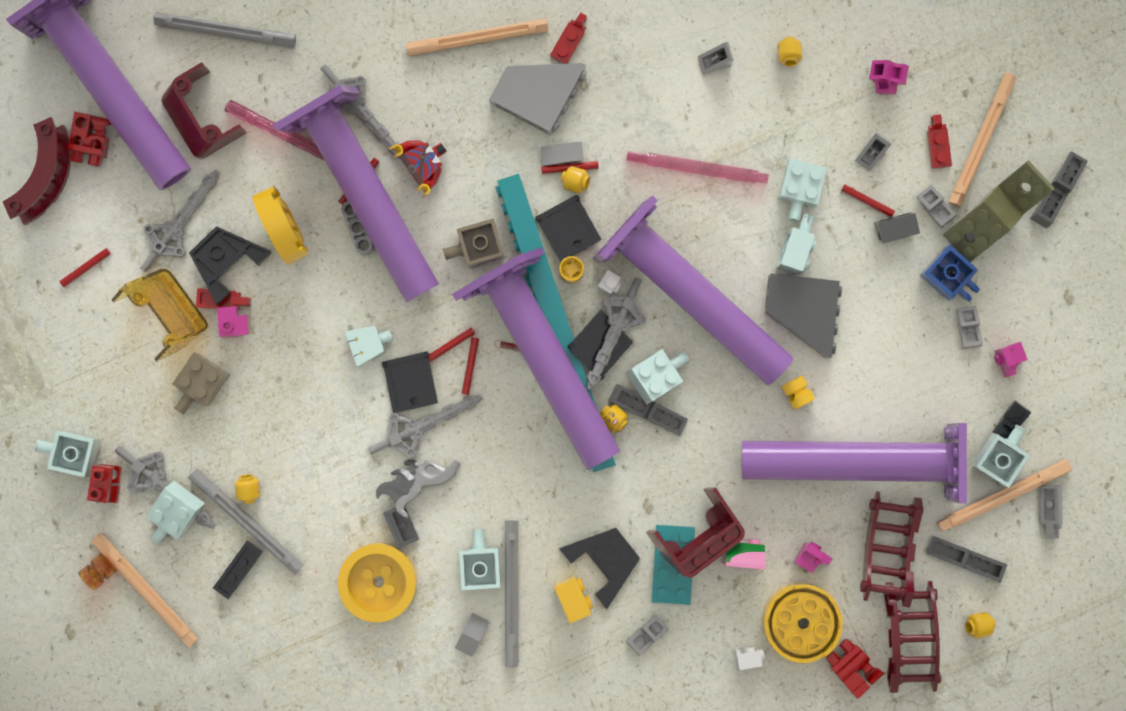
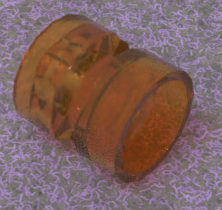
(94, 574)

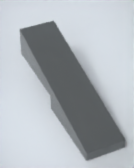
(1063, 184)
(651, 412)
(966, 559)

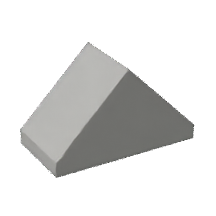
(716, 58)
(873, 151)
(472, 634)

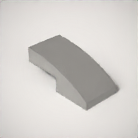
(562, 153)
(935, 206)
(969, 327)
(647, 635)

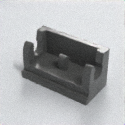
(897, 227)
(401, 528)

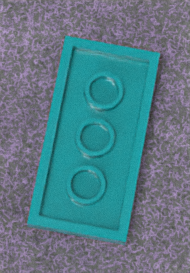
(668, 583)

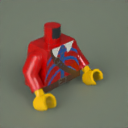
(421, 162)

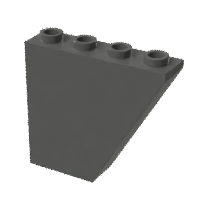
(805, 309)

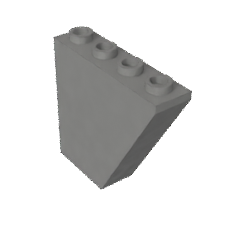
(538, 92)

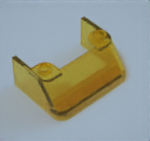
(169, 305)

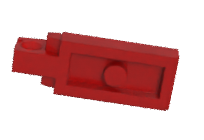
(569, 39)
(939, 143)
(206, 301)

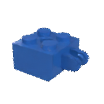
(960, 274)

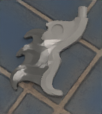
(413, 479)

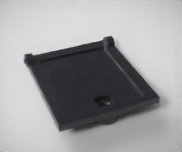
(567, 224)
(591, 339)
(410, 378)

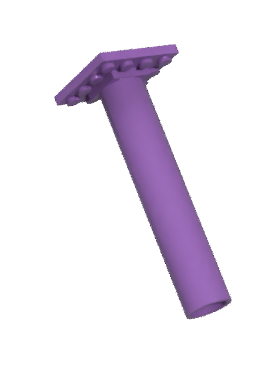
(105, 85)
(362, 188)
(696, 294)
(545, 356)
(863, 461)

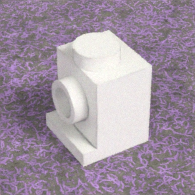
(610, 283)
(749, 657)

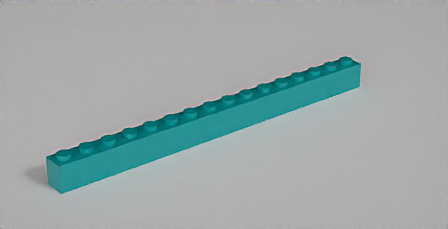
(540, 274)

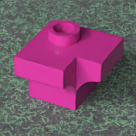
(888, 76)
(231, 323)
(1009, 358)
(811, 556)

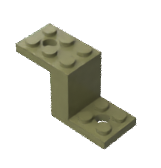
(998, 211)

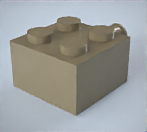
(477, 243)
(199, 382)

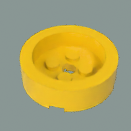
(280, 225)
(362, 595)
(782, 617)

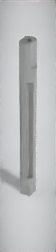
(224, 29)
(245, 521)
(511, 593)

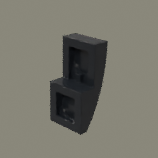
(1015, 415)

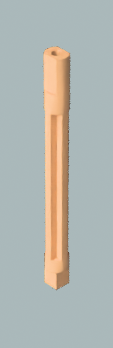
(476, 37)
(982, 139)
(1005, 495)
(144, 589)

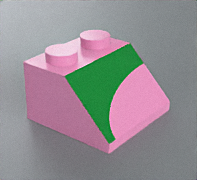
(746, 555)

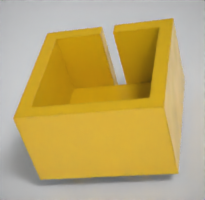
(573, 599)

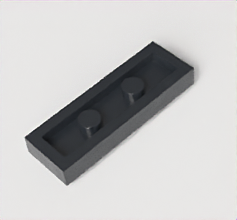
(238, 569)

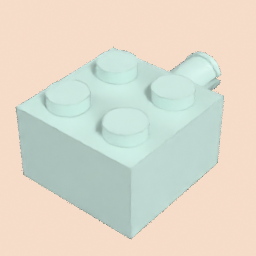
(801, 186)
(797, 247)
(657, 375)
(70, 453)
(1002, 457)
(174, 512)
(479, 565)

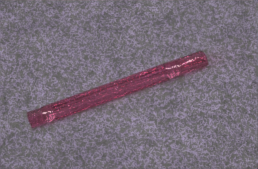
(267, 125)
(698, 167)

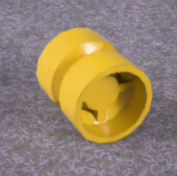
(571, 269)
(798, 392)

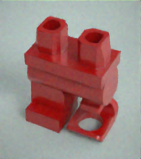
(84, 142)
(100, 484)
(848, 665)

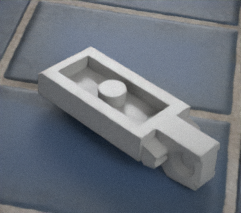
(1051, 509)

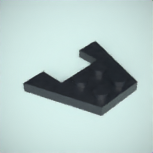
(218, 253)
(611, 555)

